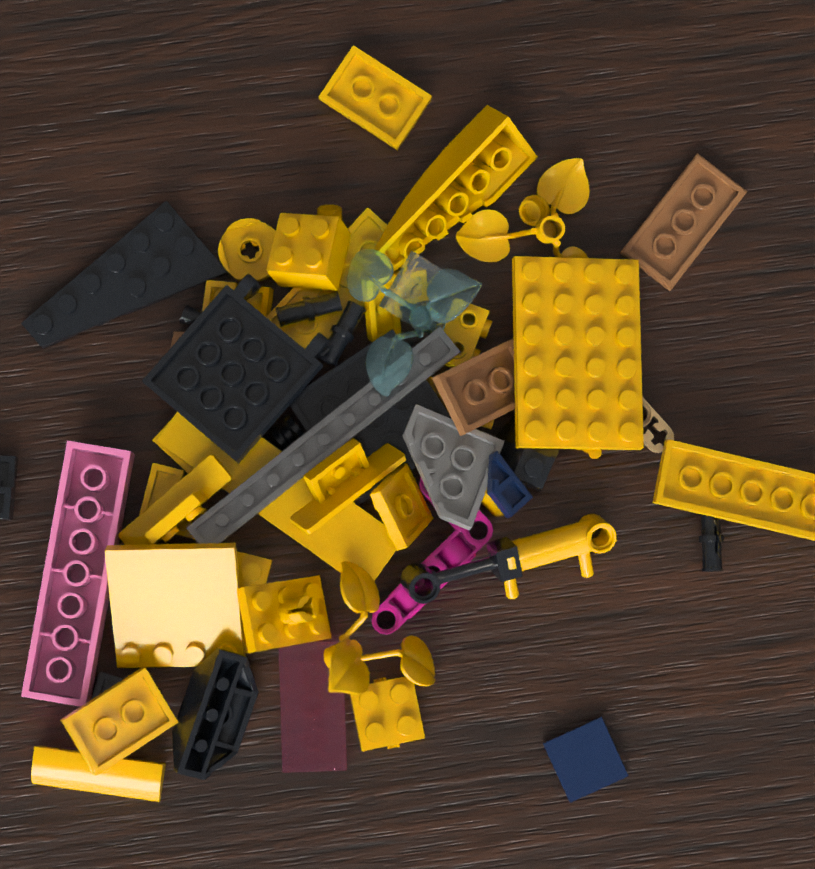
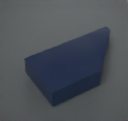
(505, 486)

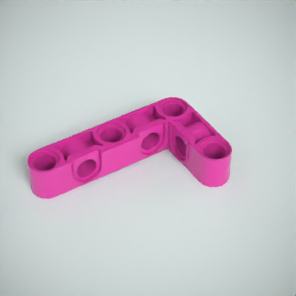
(454, 551)

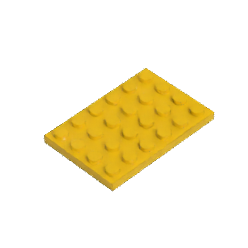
(577, 353)

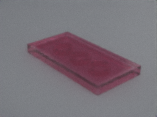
(310, 714)

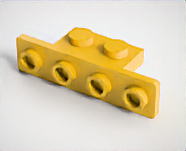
(342, 480)
(177, 504)

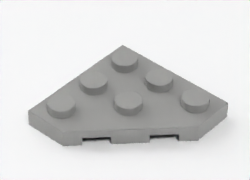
(450, 464)

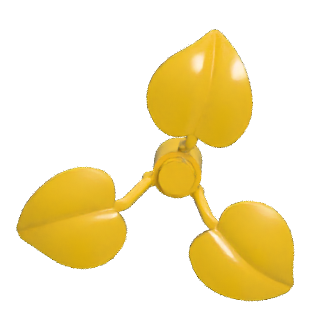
(562, 187)
(345, 658)

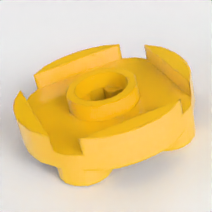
(234, 242)

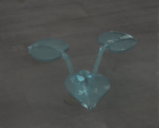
(449, 296)

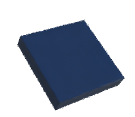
(585, 759)

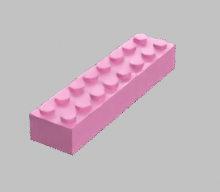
(74, 577)

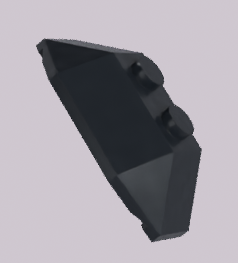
(213, 714)

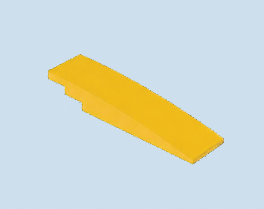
(347, 536)

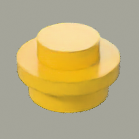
(533, 209)

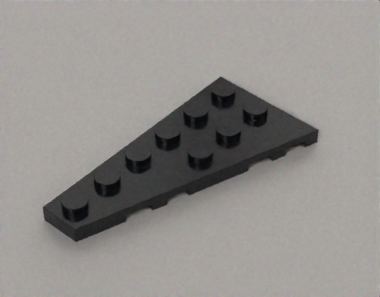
(137, 271)

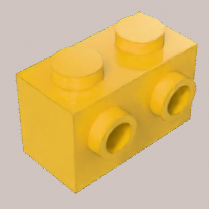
(466, 331)

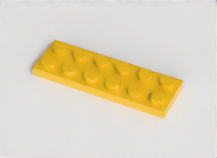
(736, 489)

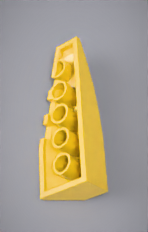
(459, 181)

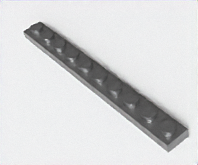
(318, 444)

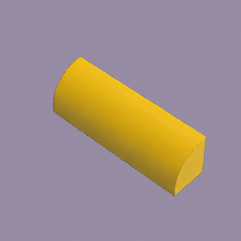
(69, 770)

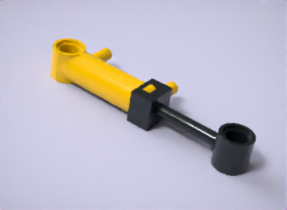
(510, 558)

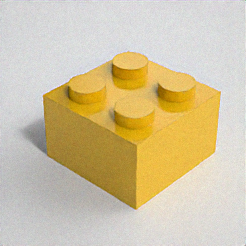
(308, 251)

